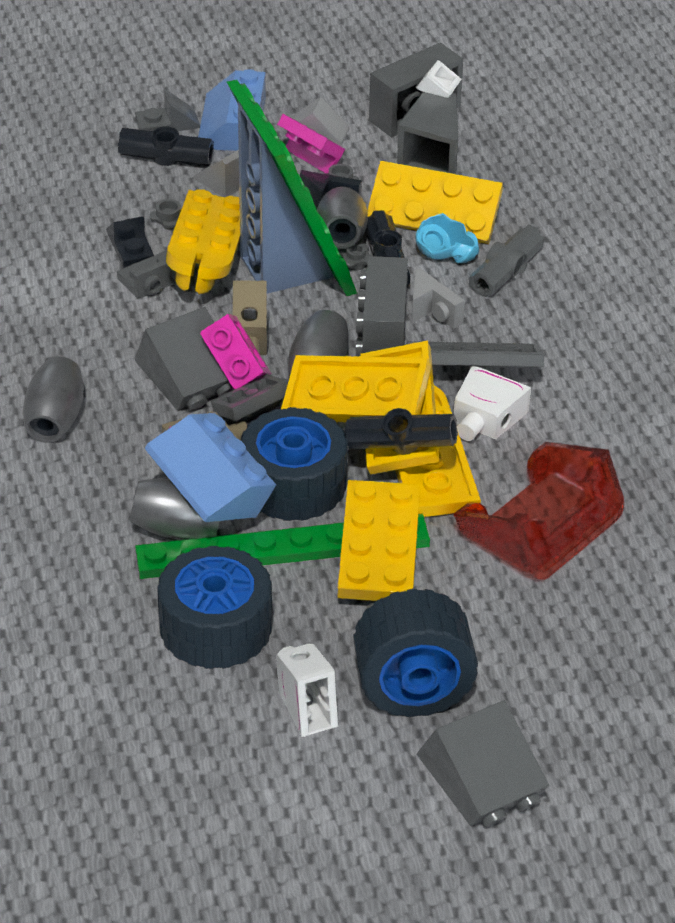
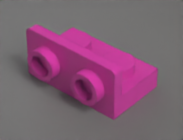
(310, 145)
(234, 351)

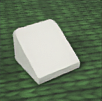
(439, 80)

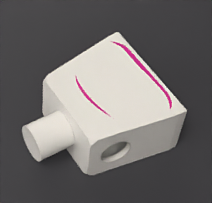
(489, 404)
(303, 672)

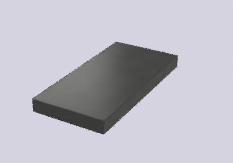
(485, 354)

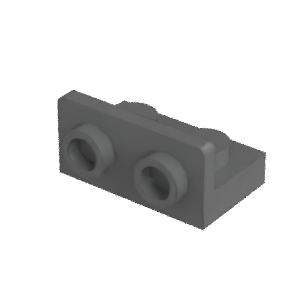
(147, 276)
(251, 399)

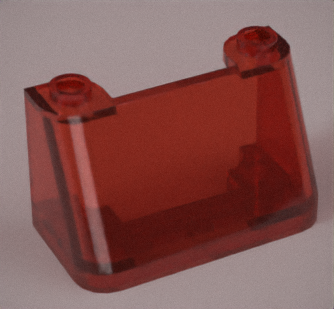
(555, 517)

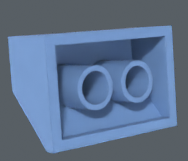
(221, 109)
(212, 468)

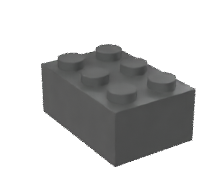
(395, 90)
(382, 304)

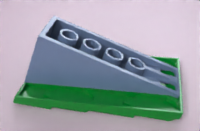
(279, 225)

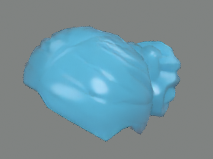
(446, 238)

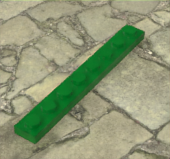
(267, 546)

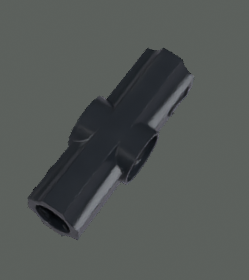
(165, 146)
(384, 238)
(401, 431)

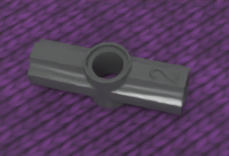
(506, 260)

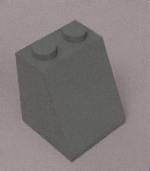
(430, 134)
(181, 362)
(484, 765)

